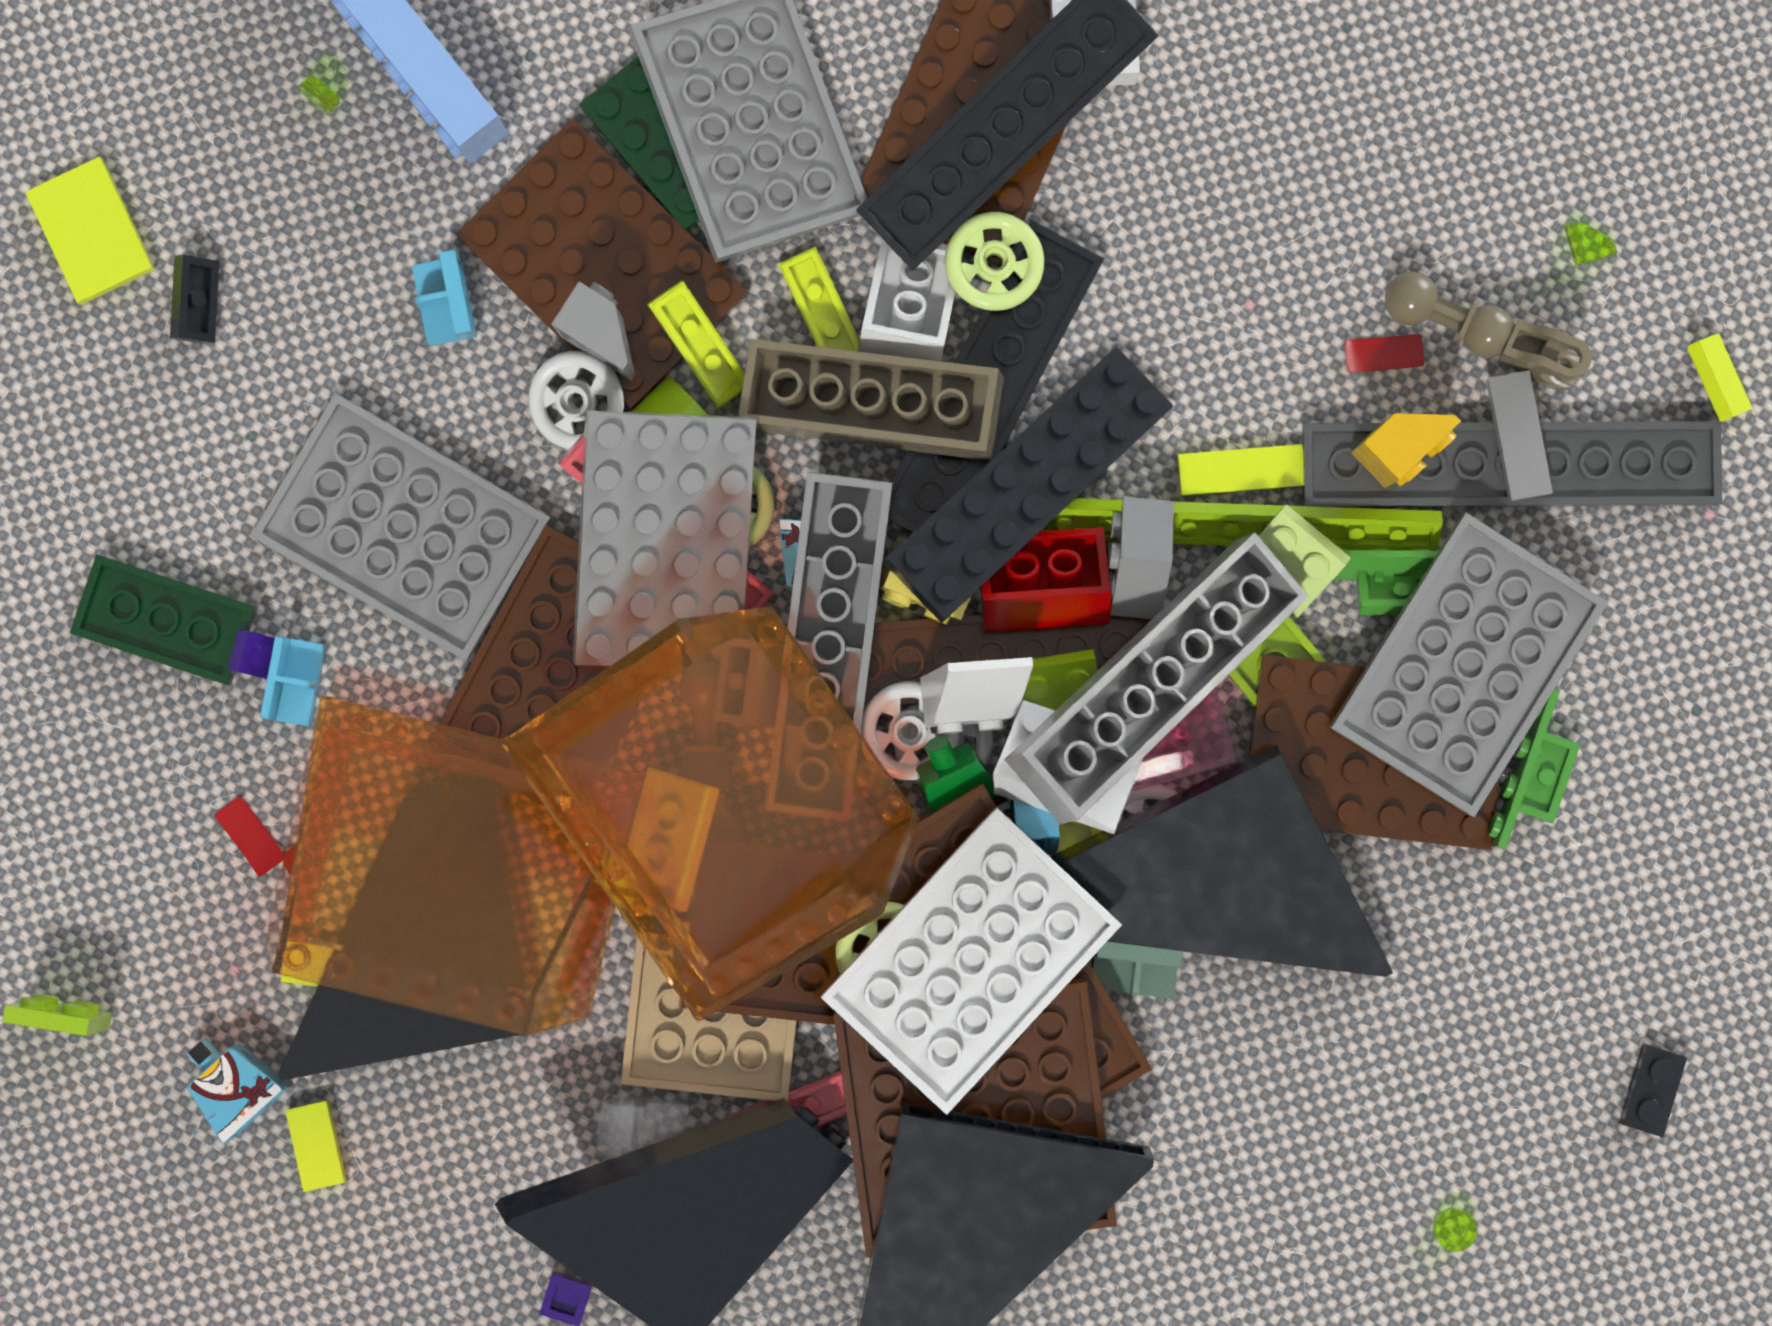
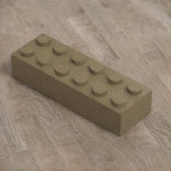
(872, 399)

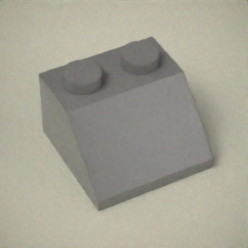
(596, 327)

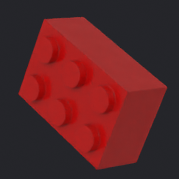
(1051, 583)

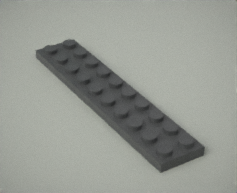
(1585, 460)

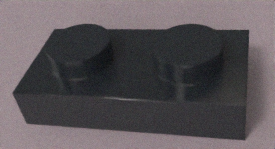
(194, 299)
(1653, 1090)

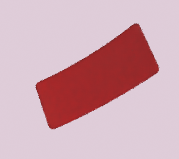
(1384, 353)
(250, 836)

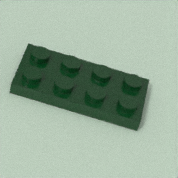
(633, 126)
(161, 619)

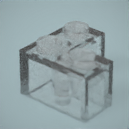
(637, 1122)

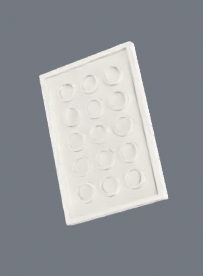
(971, 960)

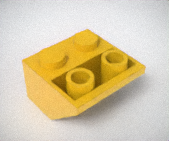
(1400, 442)

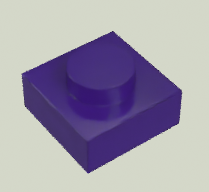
(251, 654)
(566, 1299)

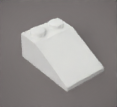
(908, 308)
(974, 694)
(1103, 815)

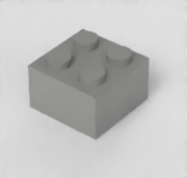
(1140, 556)

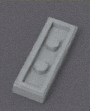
(1519, 436)

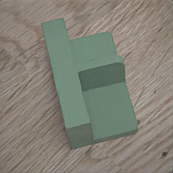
(1137, 969)

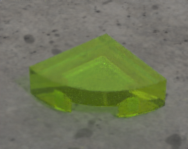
(1588, 243)

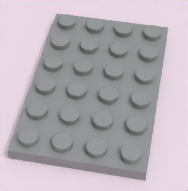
(749, 122)
(659, 526)
(400, 527)
(1468, 664)

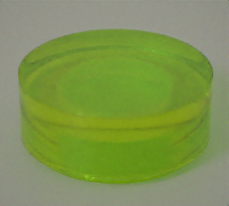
(319, 94)
(1454, 1229)

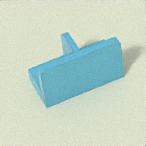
(444, 299)
(293, 681)

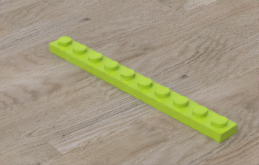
(1224, 523)

